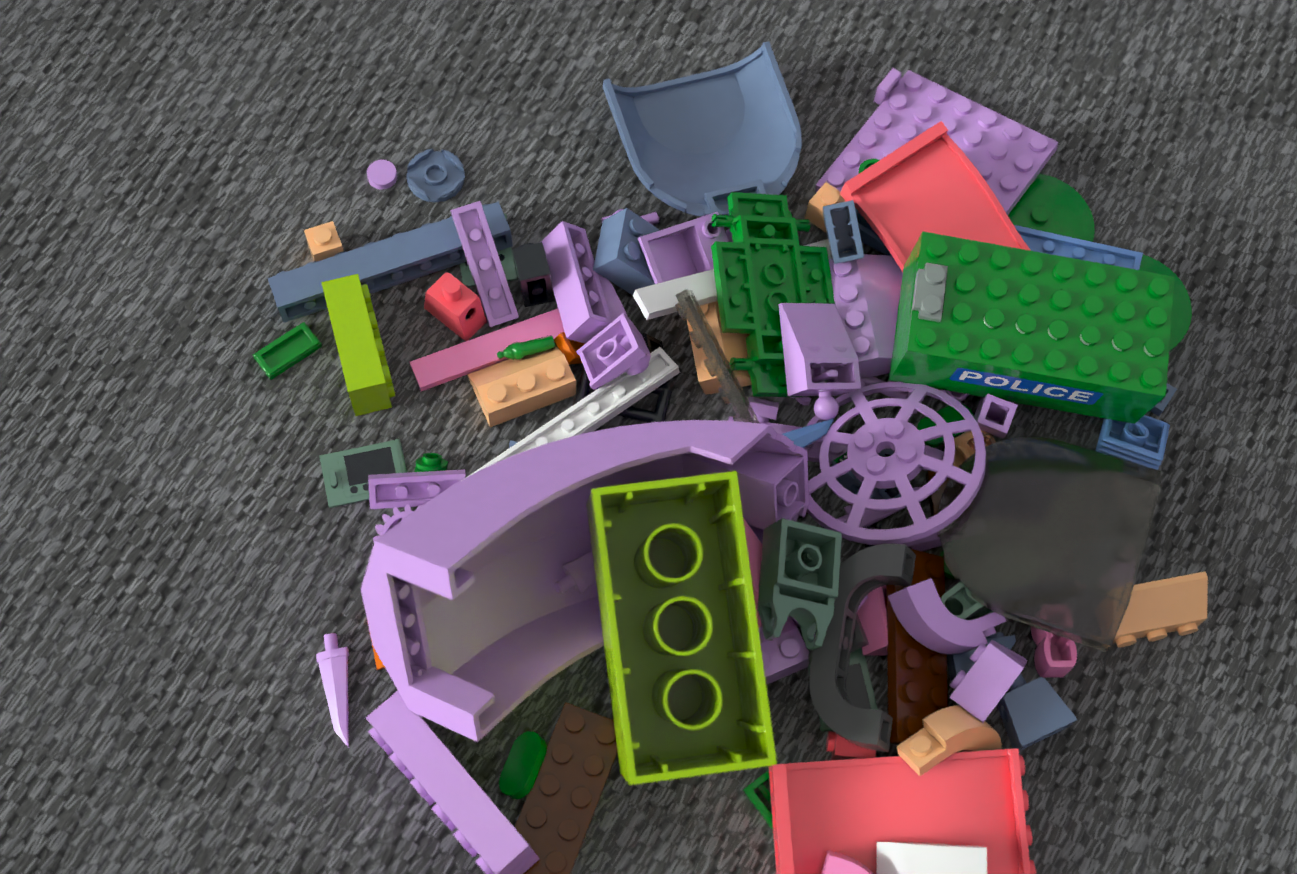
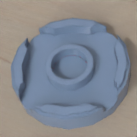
(432, 183)

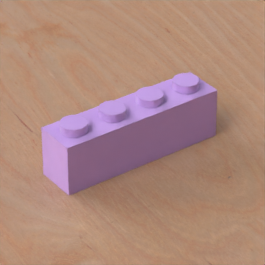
(575, 283)

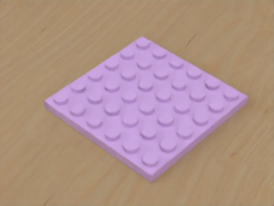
(1000, 148)

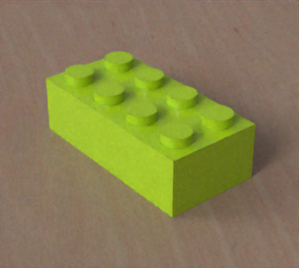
(359, 344)

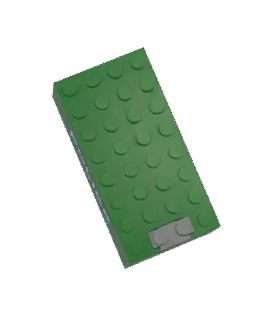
(1033, 328)

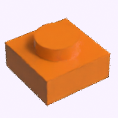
(569, 348)

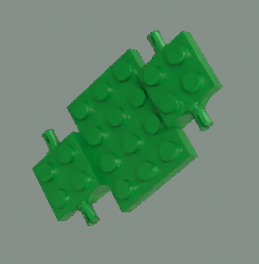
(759, 273)

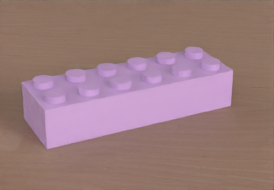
(445, 781)

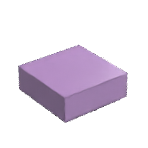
(887, 85)

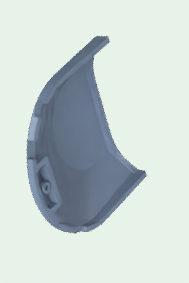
(711, 133)

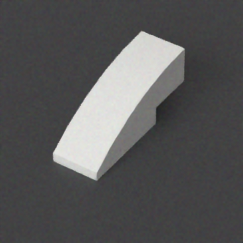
(929, 858)

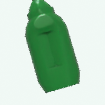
(519, 350)

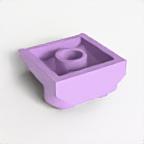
(613, 352)

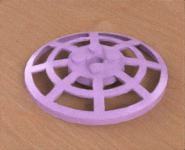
(898, 468)

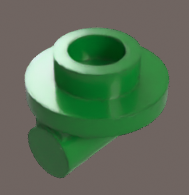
(431, 462)

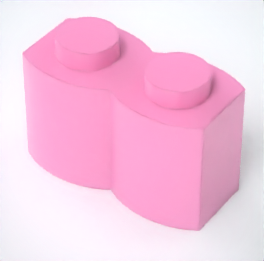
(1053, 654)

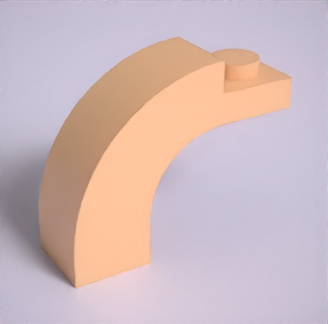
(944, 734)

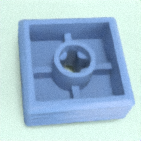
(1138, 442)

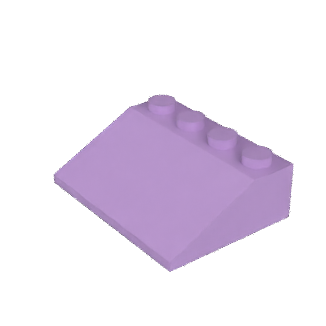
(868, 305)

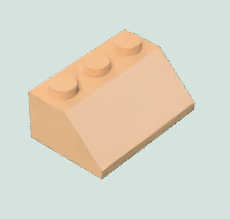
(732, 345)
(522, 385)
(1164, 608)

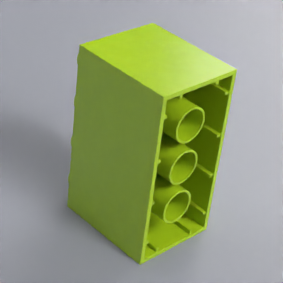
(680, 628)

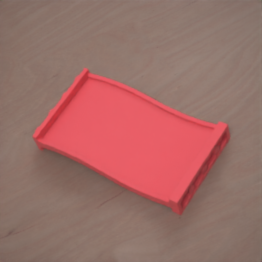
(931, 190)
(859, 801)

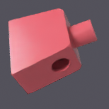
(451, 302)

